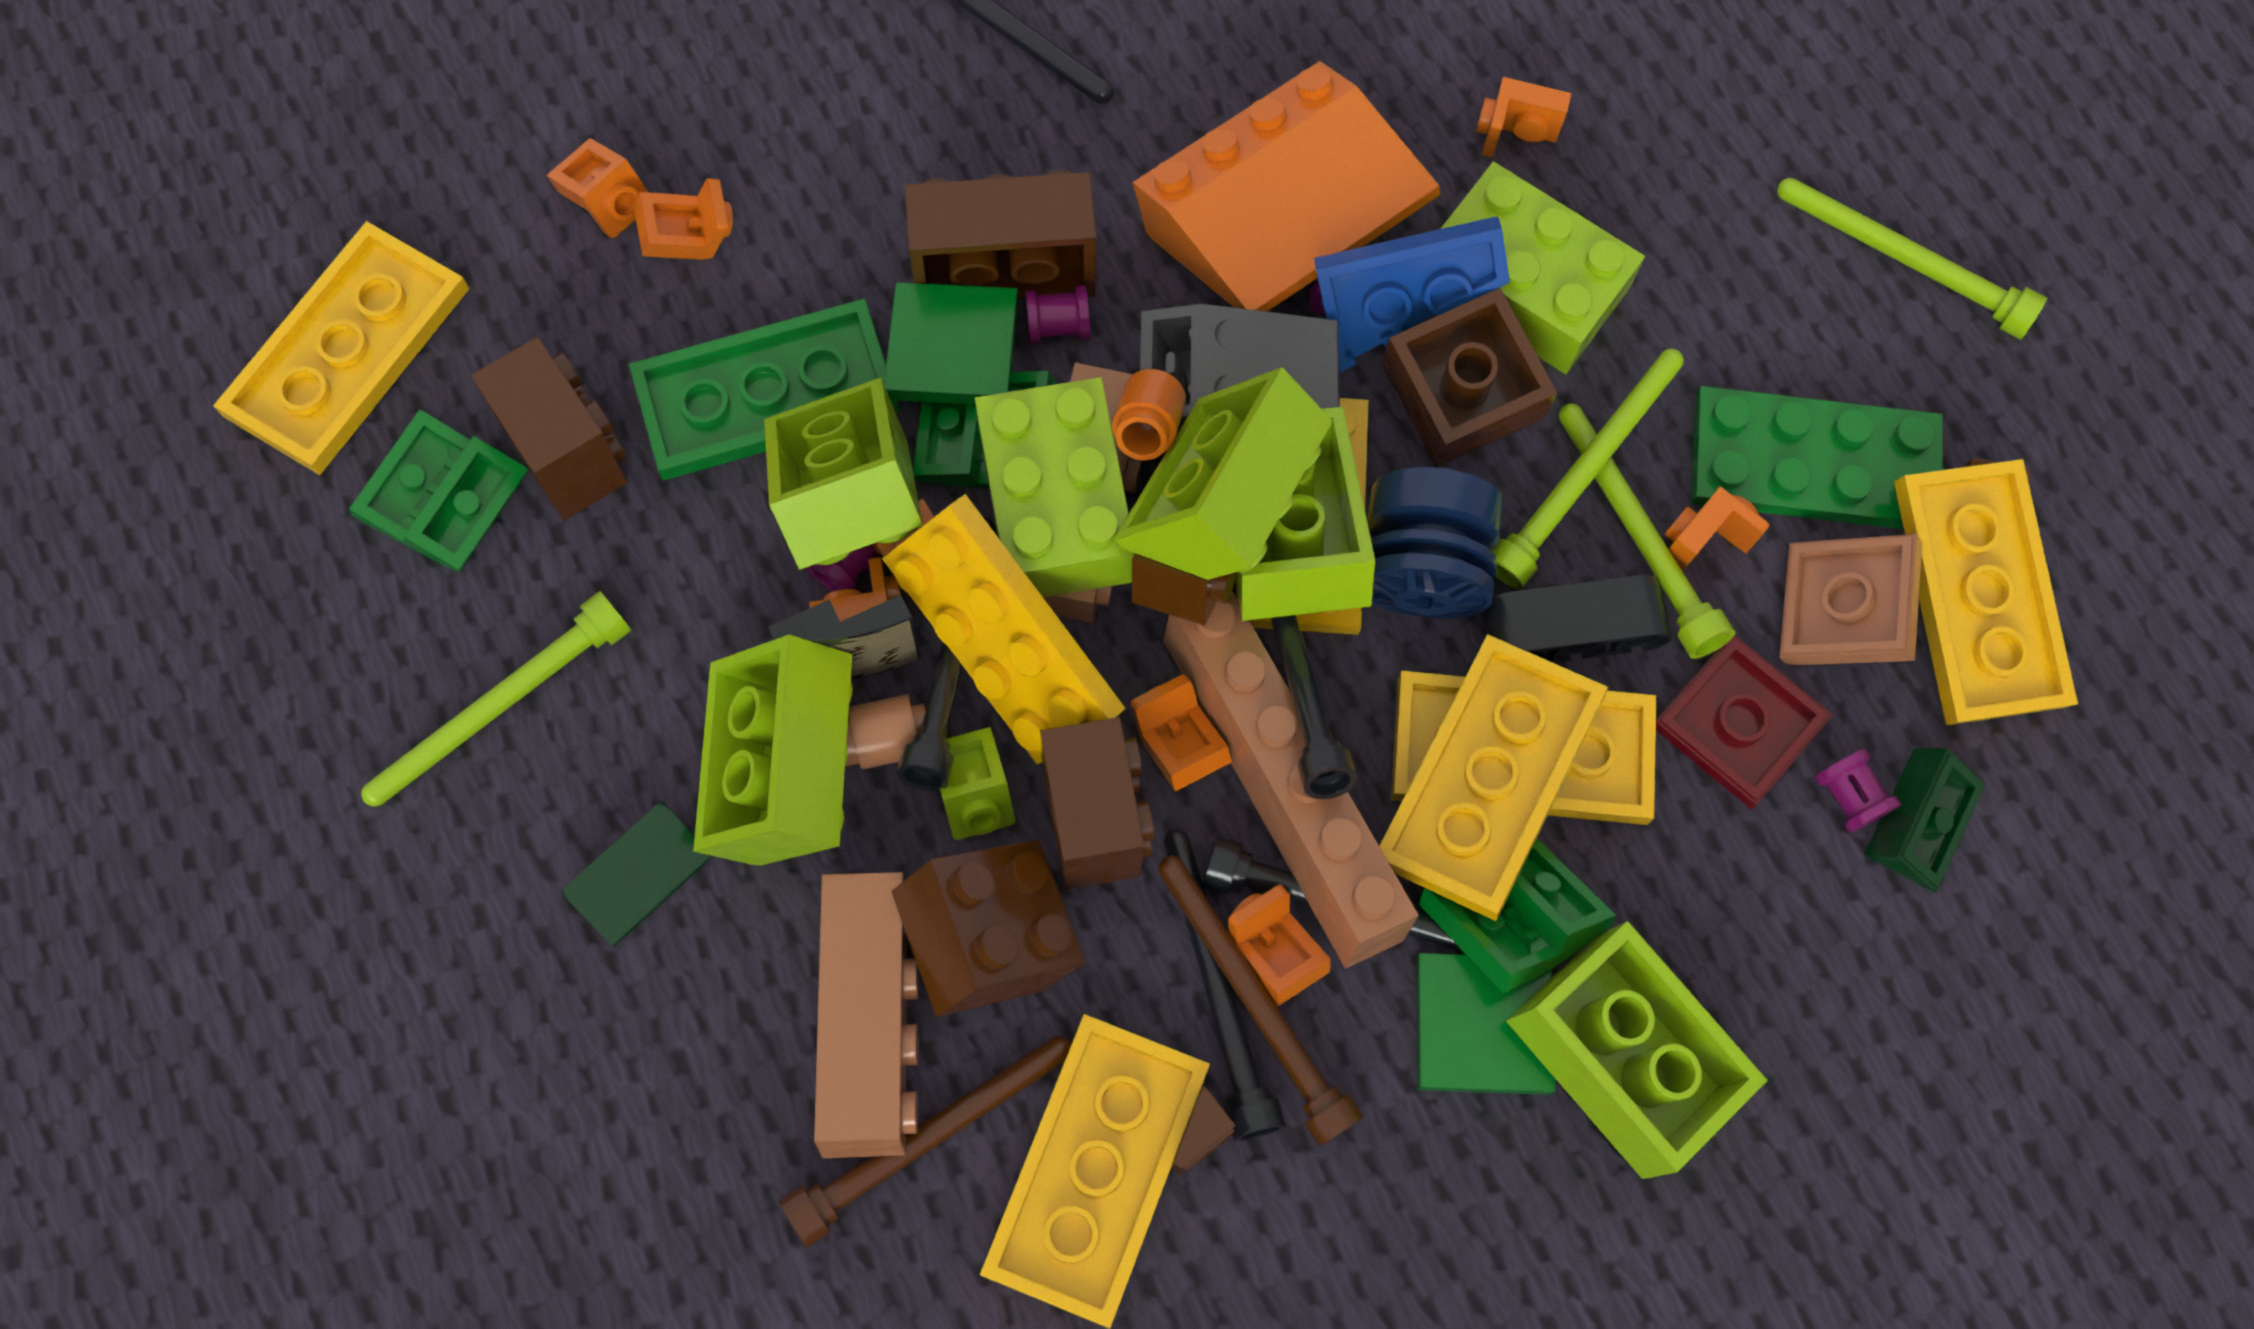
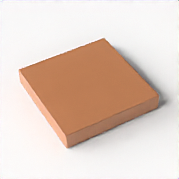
(1851, 600)

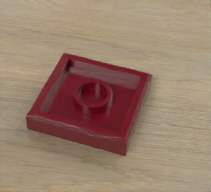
(1742, 721)

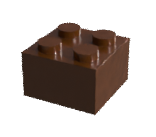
(1468, 377)
(553, 426)
(1093, 804)
(987, 926)

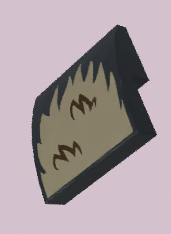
(876, 637)

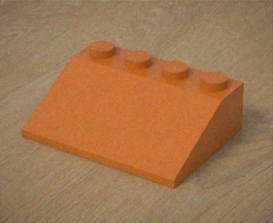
(1280, 186)

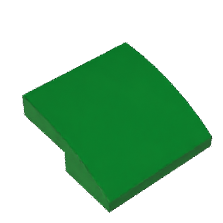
(950, 440)
(438, 491)
(1538, 928)

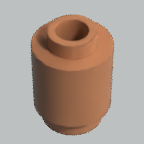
(881, 730)

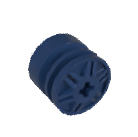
(1434, 542)

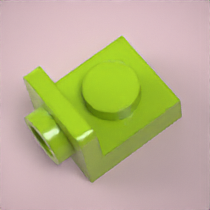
(977, 788)

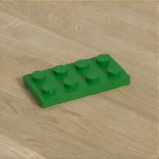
(713, 397)
(1810, 454)

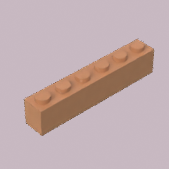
(1319, 839)

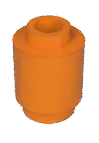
(1148, 414)

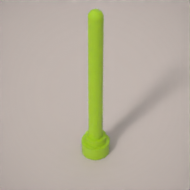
(2012, 308)
(1519, 552)
(1700, 625)
(594, 626)

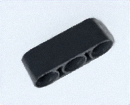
(1582, 618)

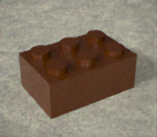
(1004, 232)

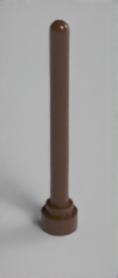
(1326, 1106)
(816, 1208)

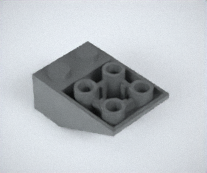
(1224, 346)

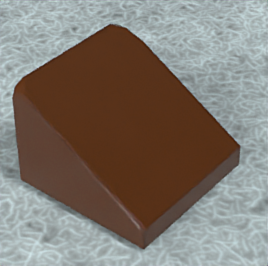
(1205, 1132)

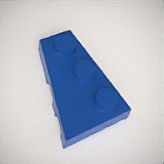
(1408, 280)

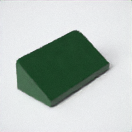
(1935, 809)
(636, 874)

